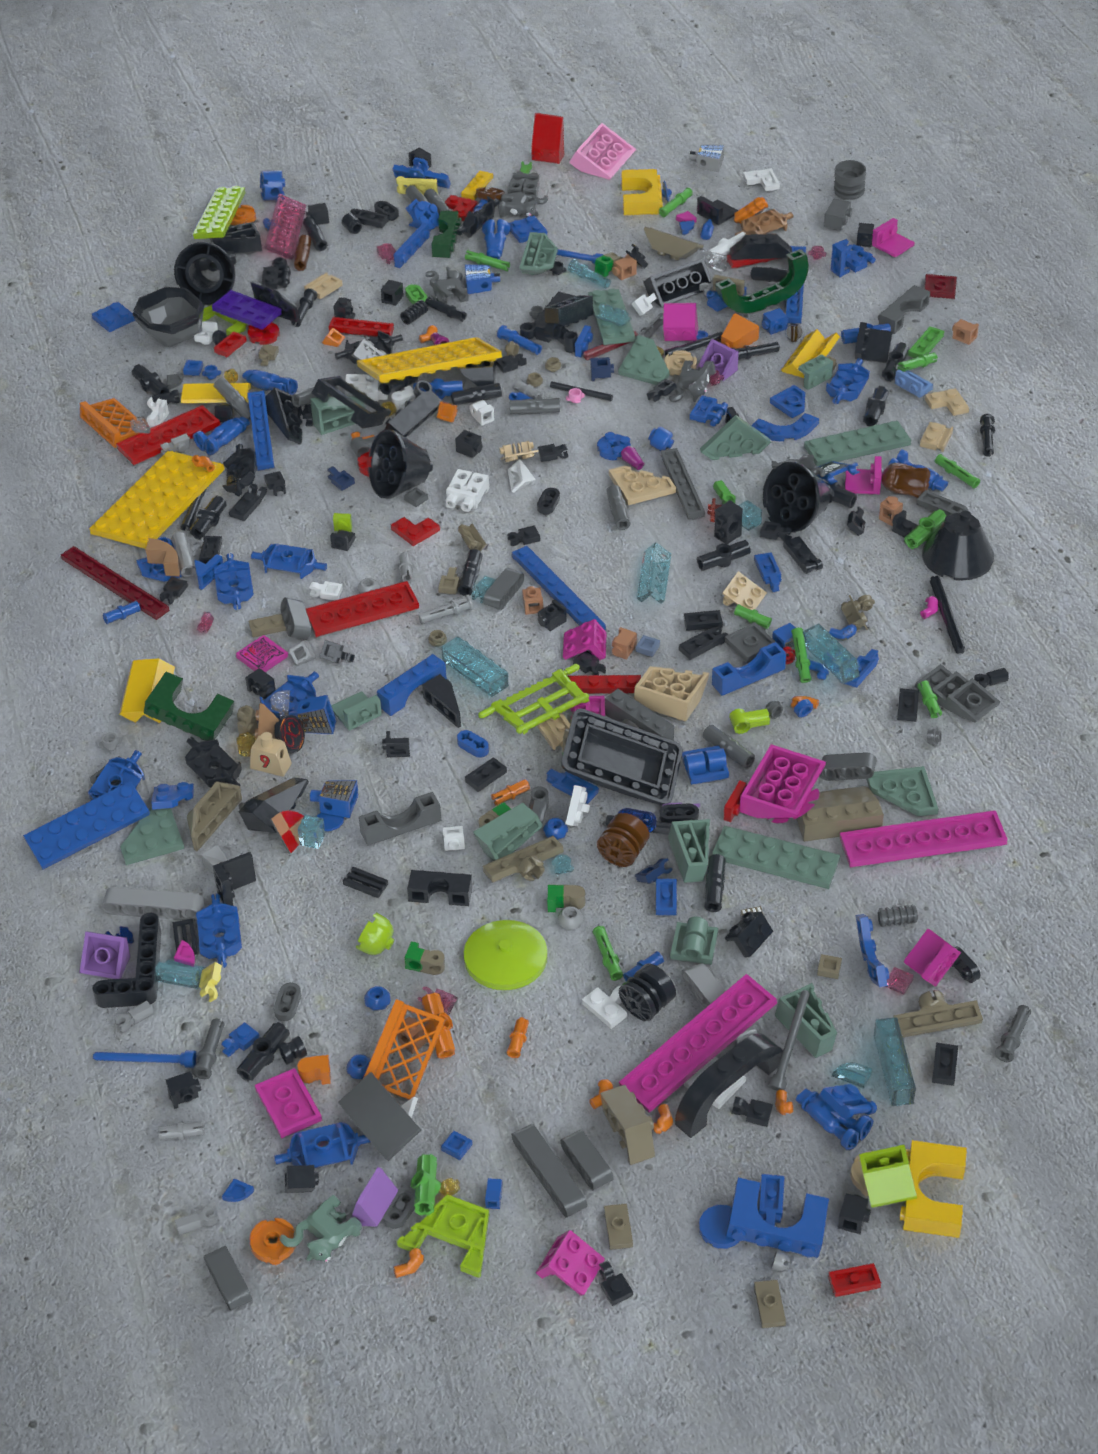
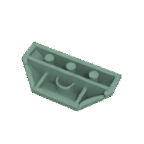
(538, 254)

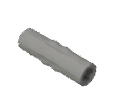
(184, 554)

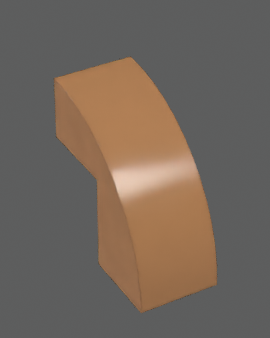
(163, 553)

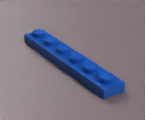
(261, 430)

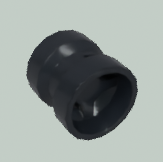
(292, 1050)

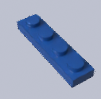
(411, 245)

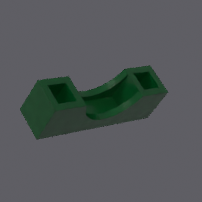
(444, 244)

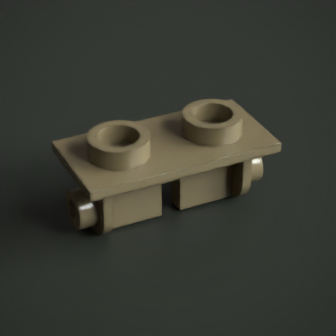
(472, 537)
(852, 608)

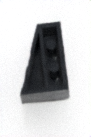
(240, 239)

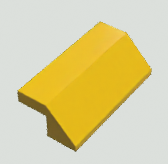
(809, 348)
(208, 394)
(141, 681)

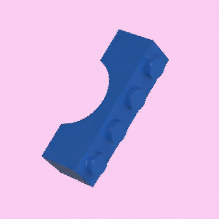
(768, 661)
(395, 693)

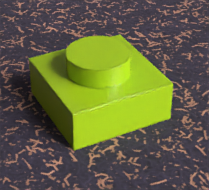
(342, 522)

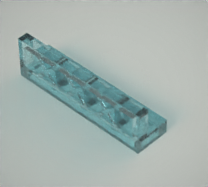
(649, 571)

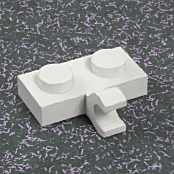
(159, 412)
(577, 806)
(605, 1007)

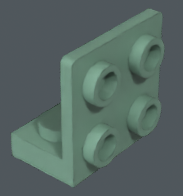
(357, 710)

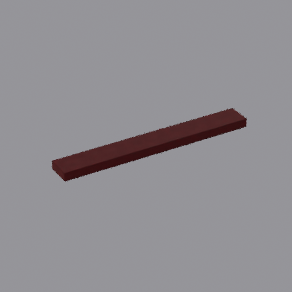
(114, 582)

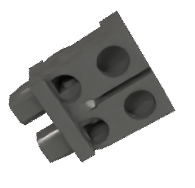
(524, 183)

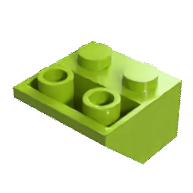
(887, 1176)

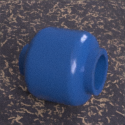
(661, 438)

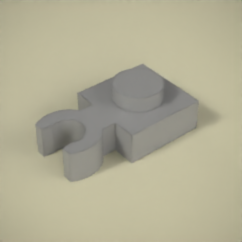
(177, 444)

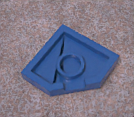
(790, 401)
(153, 571)
(169, 795)

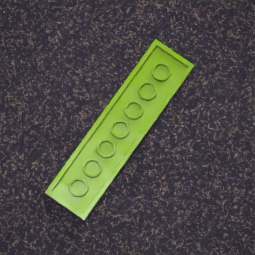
(219, 213)

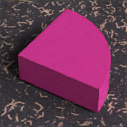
(686, 216)
(185, 954)

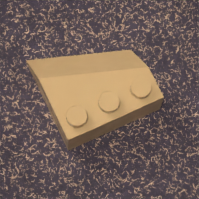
(670, 691)

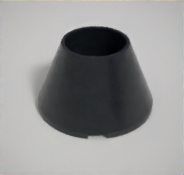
(189, 275)

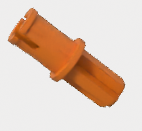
(510, 792)
(517, 1038)

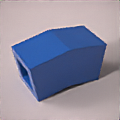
(493, 1193)

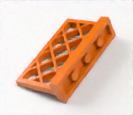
(104, 426)
(387, 1040)

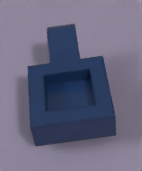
(342, 479)
(651, 872)

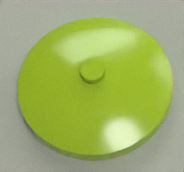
(505, 955)

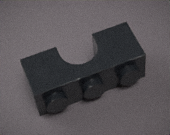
(425, 883)

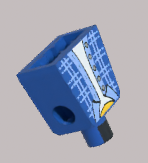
(479, 278)

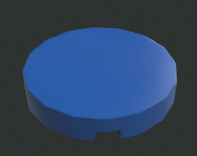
(714, 1226)

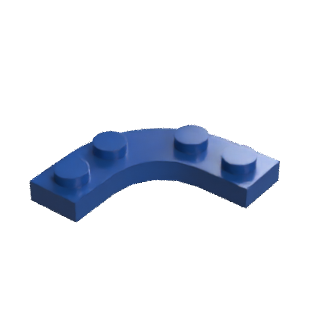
(797, 430)
(876, 970)

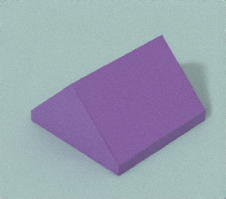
(723, 357)
(104, 955)
(375, 1199)

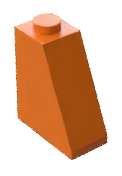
(739, 332)

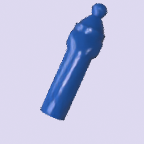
(707, 230)

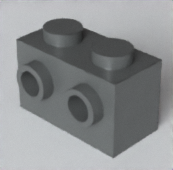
(837, 214)

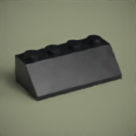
(678, 282)

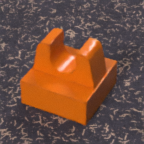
(447, 411)

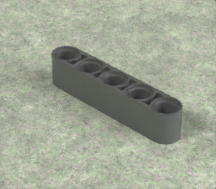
(549, 1170)

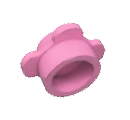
(575, 395)

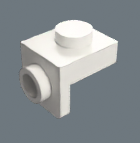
(205, 335)
(453, 838)

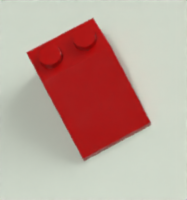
(548, 138)

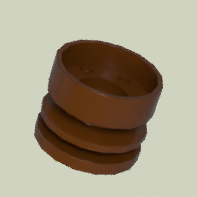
(623, 839)

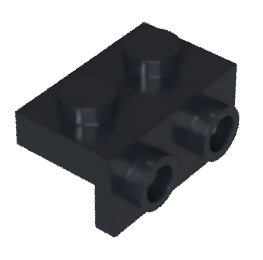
(750, 932)

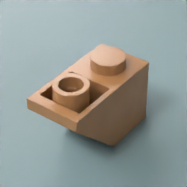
(266, 721)

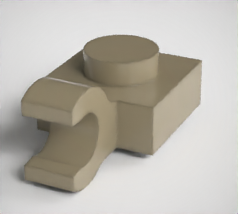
(268, 353)
(450, 583)

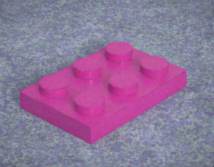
(288, 1103)

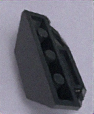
(760, 247)

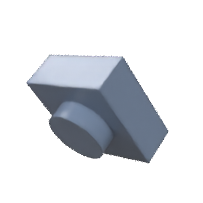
(647, 646)

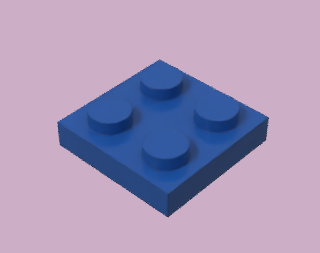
(523, 227)
(113, 317)

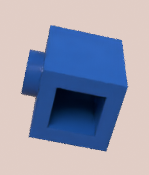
(774, 321)

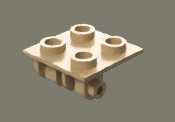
(526, 452)
(743, 592)

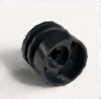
(647, 992)

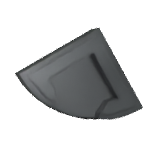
(174, 380)

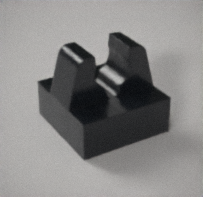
(223, 412)

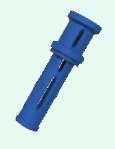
(509, 335)

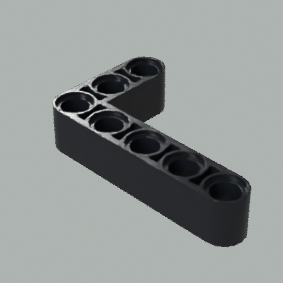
(144, 987)

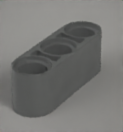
(503, 588)
(295, 618)
(848, 766)
(586, 1159)
(227, 1278)

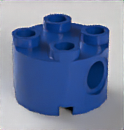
(271, 184)

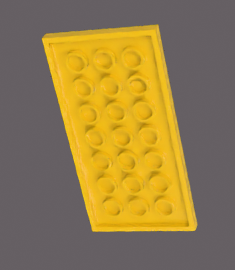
(429, 359)
(155, 500)

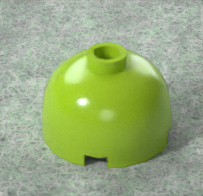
(376, 936)

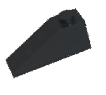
(441, 696)

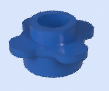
(211, 372)

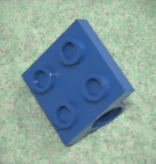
(705, 764)

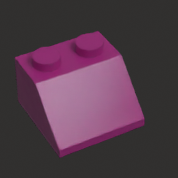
(680, 322)

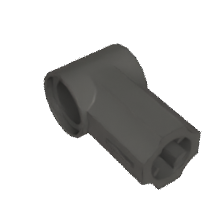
(361, 445)
(539, 801)

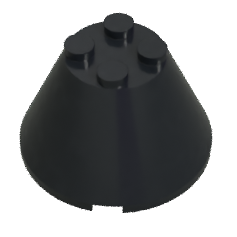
(396, 464)
(794, 496)
(959, 548)

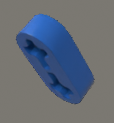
(475, 745)

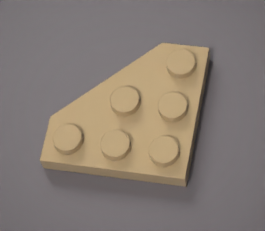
(640, 485)

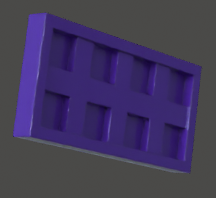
(246, 309)

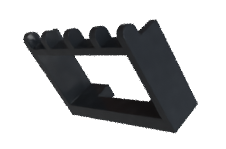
(361, 416)

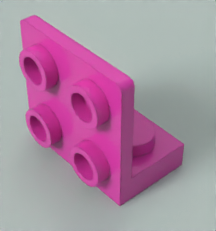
(888, 240)
(866, 481)
(583, 638)
(931, 957)
(571, 1262)

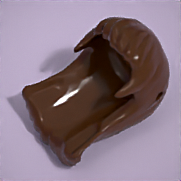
(905, 479)

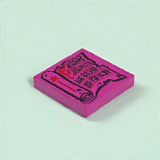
(262, 654)

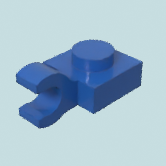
(239, 1038)

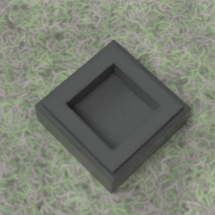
(416, 497)

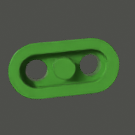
(415, 293)

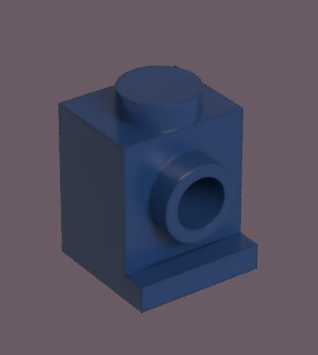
(601, 368)

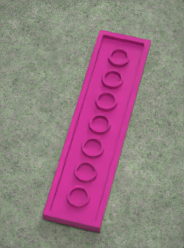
(923, 838)
(698, 1042)

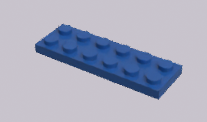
(86, 825)

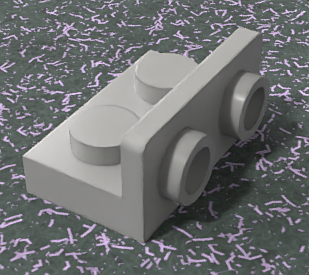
(367, 350)

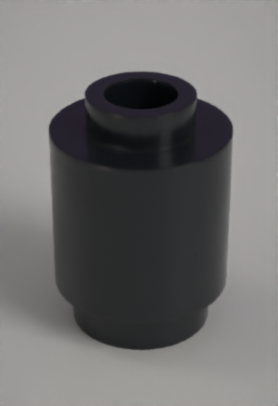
(351, 223)

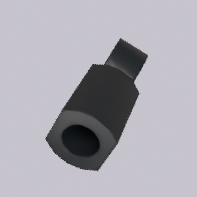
(170, 397)
(992, 677)

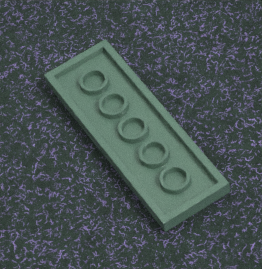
(610, 332)
(857, 443)
(777, 857)

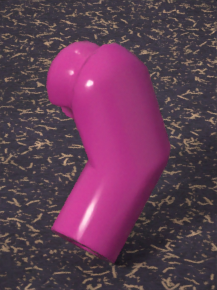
(932, 607)

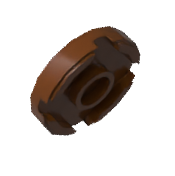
(492, 192)

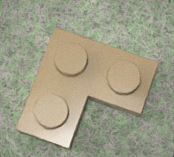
(949, 398)

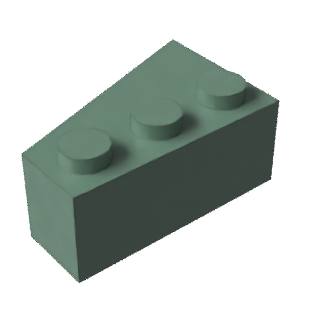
(331, 414)
(508, 831)
(690, 848)
(816, 1028)

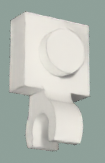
(643, 303)
(327, 591)

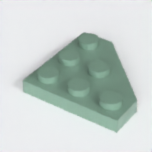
(644, 362)
(735, 440)
(905, 788)
(152, 837)

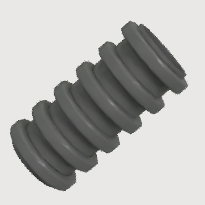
(897, 915)

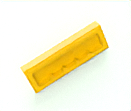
(480, 180)

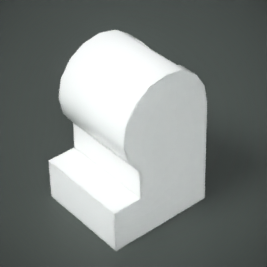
(401, 398)
(481, 409)

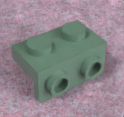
(816, 371)

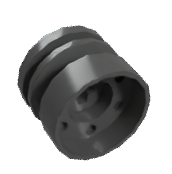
(849, 179)

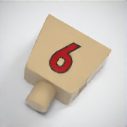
(270, 755)

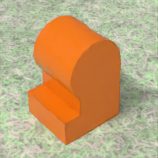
(315, 1069)

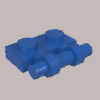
(856, 262)
(704, 410)

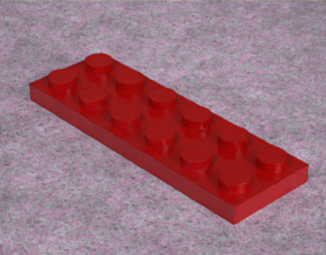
(146, 445)
(362, 608)

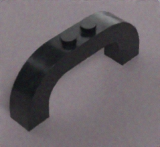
(696, 1102)

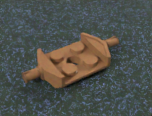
(765, 222)

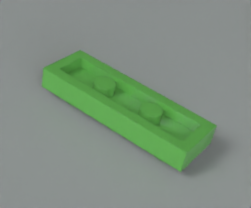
(926, 342)

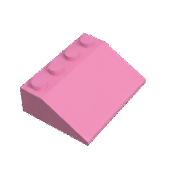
(602, 153)

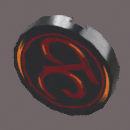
(291, 732)

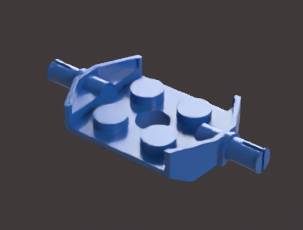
(848, 374)
(301, 559)
(233, 573)
(300, 689)
(120, 769)
(214, 920)
(305, 1149)

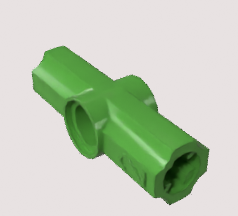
(925, 529)
(425, 1184)

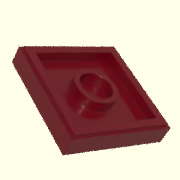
(941, 286)

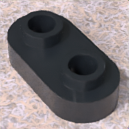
(386, 208)
(548, 501)
(678, 812)
(966, 967)

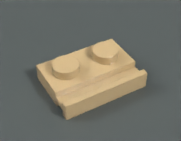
(324, 285)
(936, 436)
(554, 730)

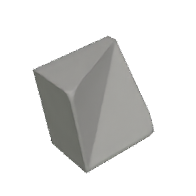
(302, 653)
(212, 857)

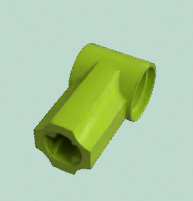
(743, 721)

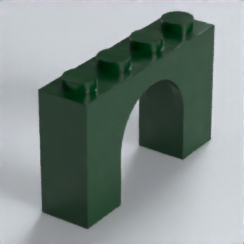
(202, 724)

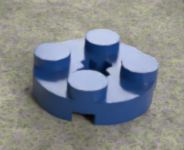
(429, 210)
(611, 440)

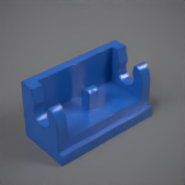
(838, 258)

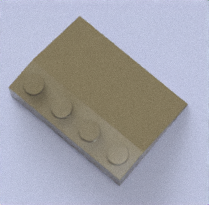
(841, 812)

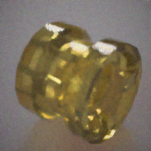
(245, 742)

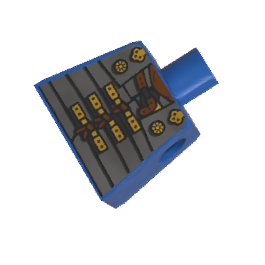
(316, 715)
(337, 797)

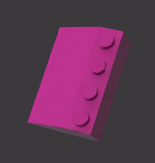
(780, 784)

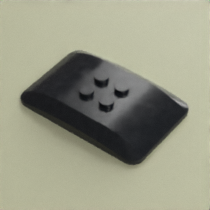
(621, 757)

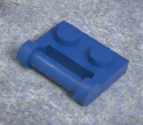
(847, 1101)

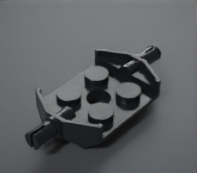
(475, 220)
(381, 342)
(240, 470)
(209, 754)

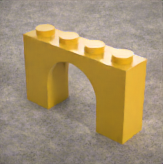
(642, 180)
(925, 1214)

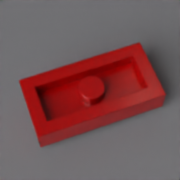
(230, 344)
(732, 807)
(854, 1280)

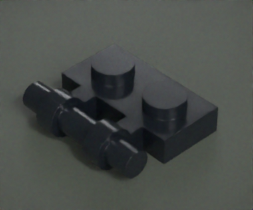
(274, 277)

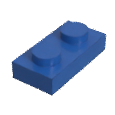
(583, 340)
(666, 896)

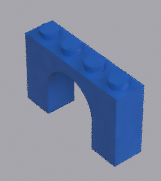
(749, 1226)

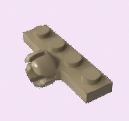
(525, 861)
(938, 1015)

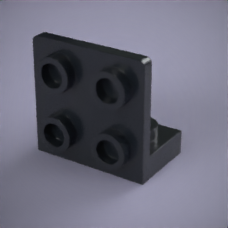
(716, 210)
(873, 344)
(233, 875)

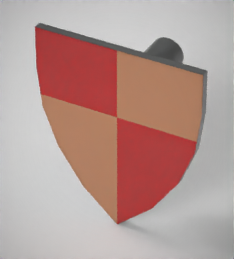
(286, 825)

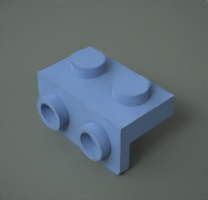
(913, 383)

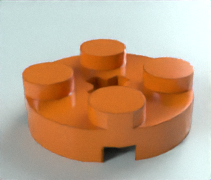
(244, 215)
(260, 1244)

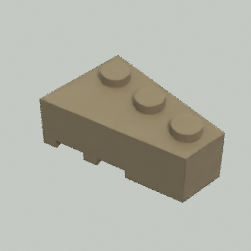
(630, 1122)

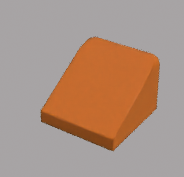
(333, 338)

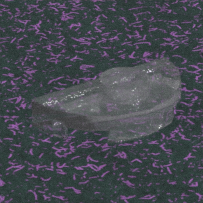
(140, 425)
(280, 702)

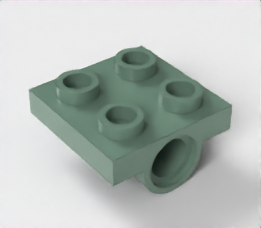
(694, 941)

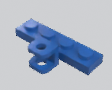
(421, 171)

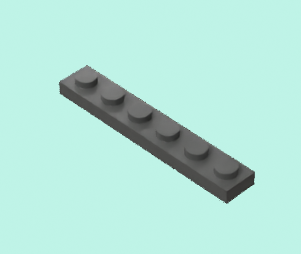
(682, 481)

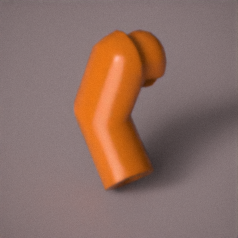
(203, 461)
(665, 1120)

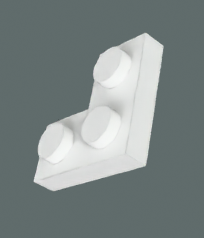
(765, 177)

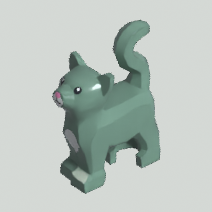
(326, 1228)

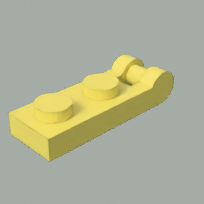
(421, 184)

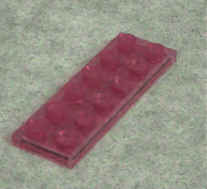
(285, 226)

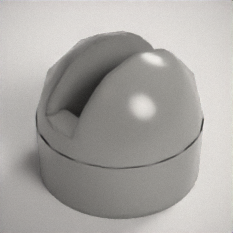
(778, 1261)

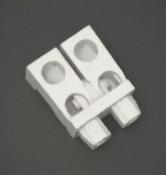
(366, 384)
(466, 491)

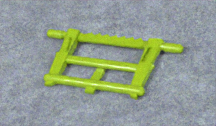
(514, 718)

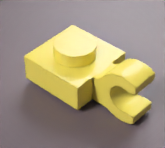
(209, 978)

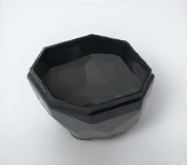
(169, 315)

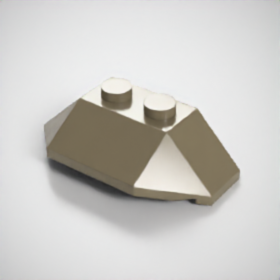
(671, 244)
(212, 811)

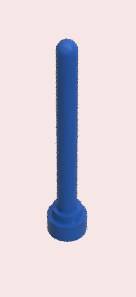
(579, 255)
(186, 1059)

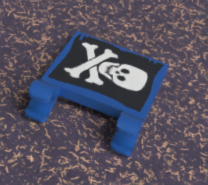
(834, 468)

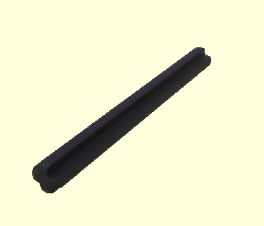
(947, 614)

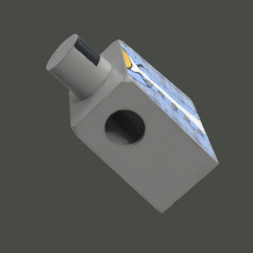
(708, 157)

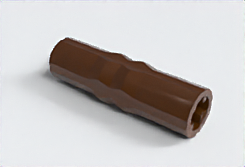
(302, 252)

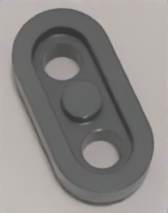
(286, 1006)
(400, 1209)

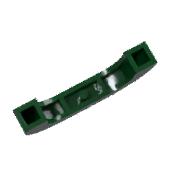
(771, 295)

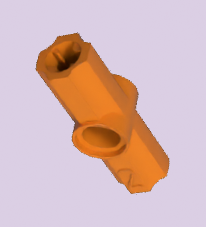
(444, 1046)

